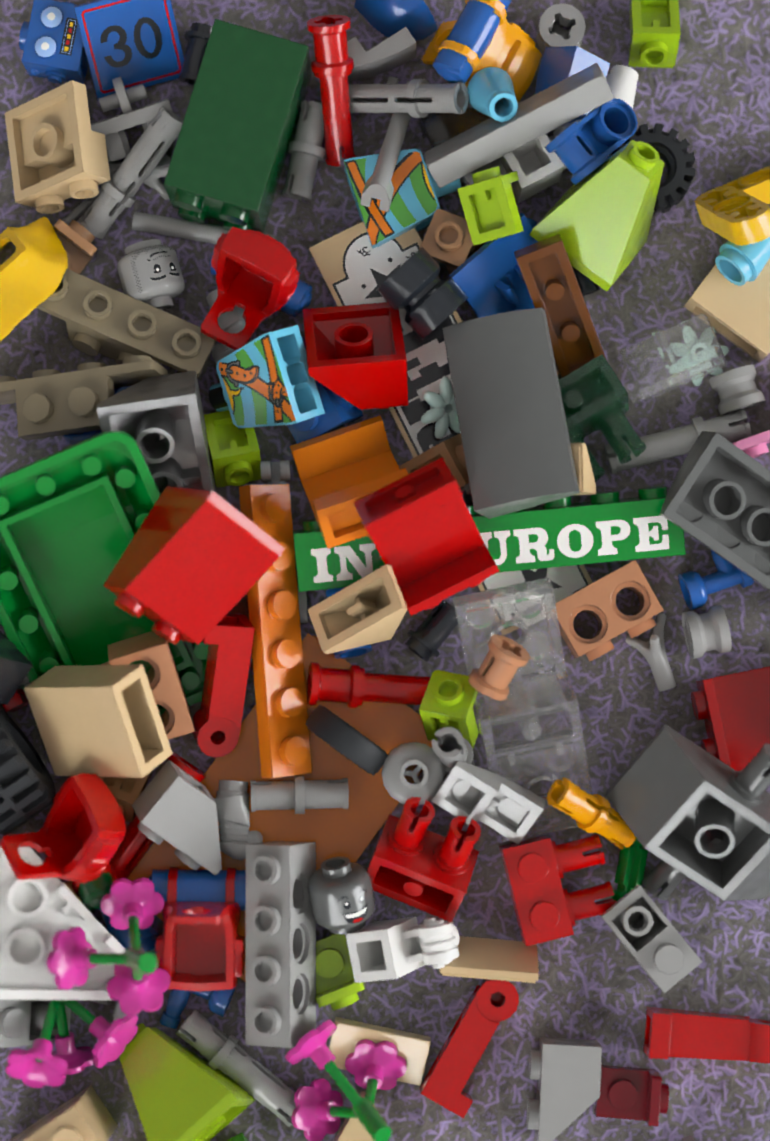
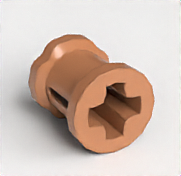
(498, 667)

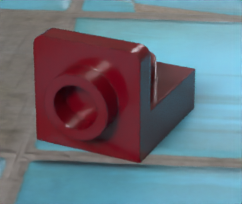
(632, 1094)

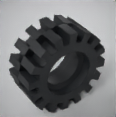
(677, 160)

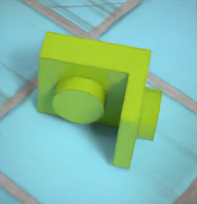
(654, 33)
(490, 206)
(232, 450)
(449, 704)
(334, 973)

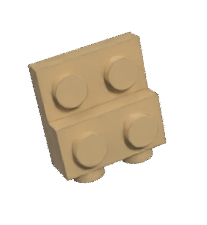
(55, 149)

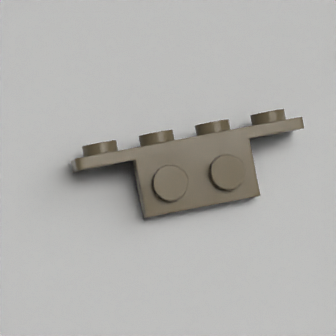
(122, 326)
(68, 401)

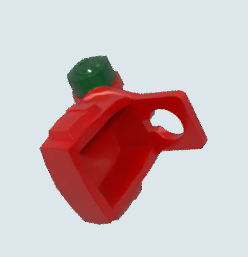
(77, 838)

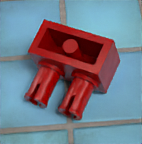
(422, 865)
(536, 889)

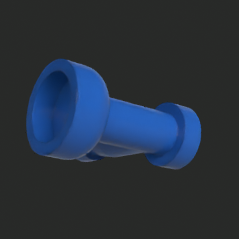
(697, 588)
(217, 1003)

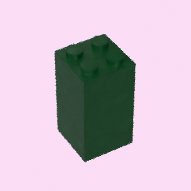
(238, 127)

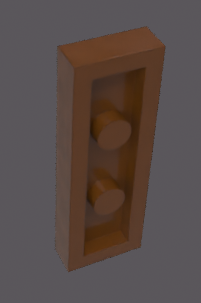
(556, 290)

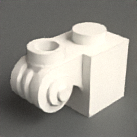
(534, 165)
(400, 946)

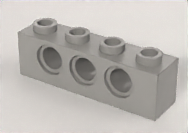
(279, 943)

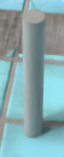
(177, 228)

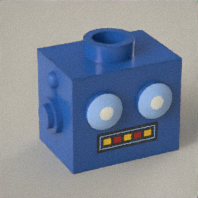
(53, 43)

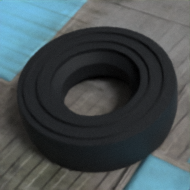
(346, 740)

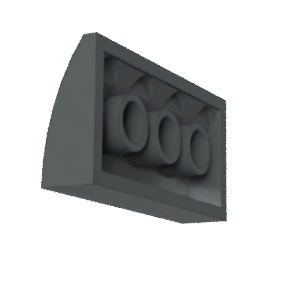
(510, 411)
(724, 504)

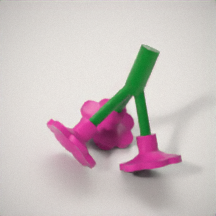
(137, 978)
(41, 1067)
(320, 1107)

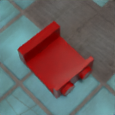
(426, 536)
(734, 715)

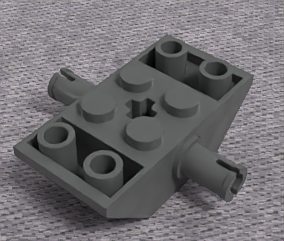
(698, 817)

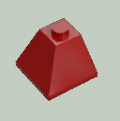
(358, 353)

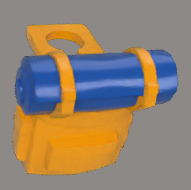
(481, 41)

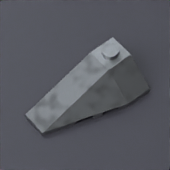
(168, 426)

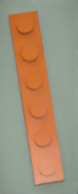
(277, 640)

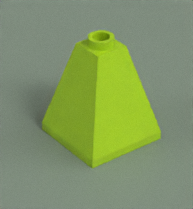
(607, 213)
(177, 1089)

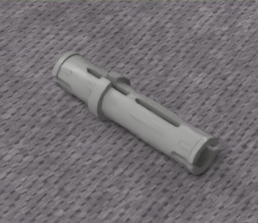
(445, 98)
(132, 172)
(681, 439)
(236, 1063)

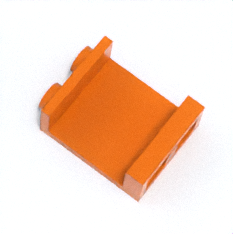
(341, 470)

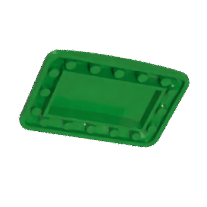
(60, 540)

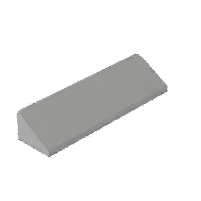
(533, 119)

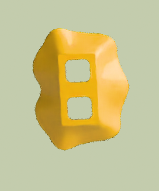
(30, 272)

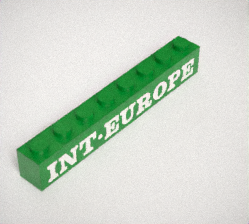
(522, 540)

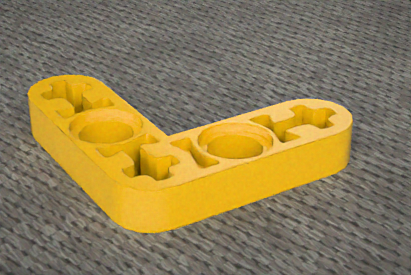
(738, 208)

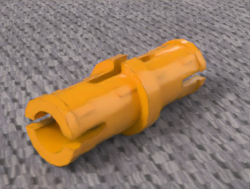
(590, 812)

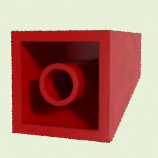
(190, 564)

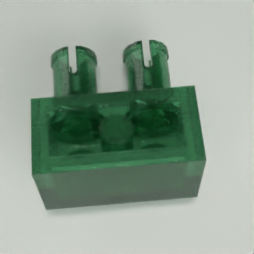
(596, 402)

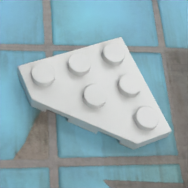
(28, 920)

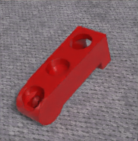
(225, 685)
(705, 1036)
(467, 1041)

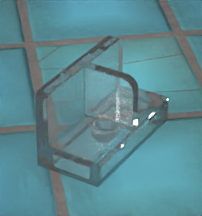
(671, 359)

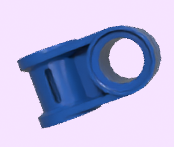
(592, 139)

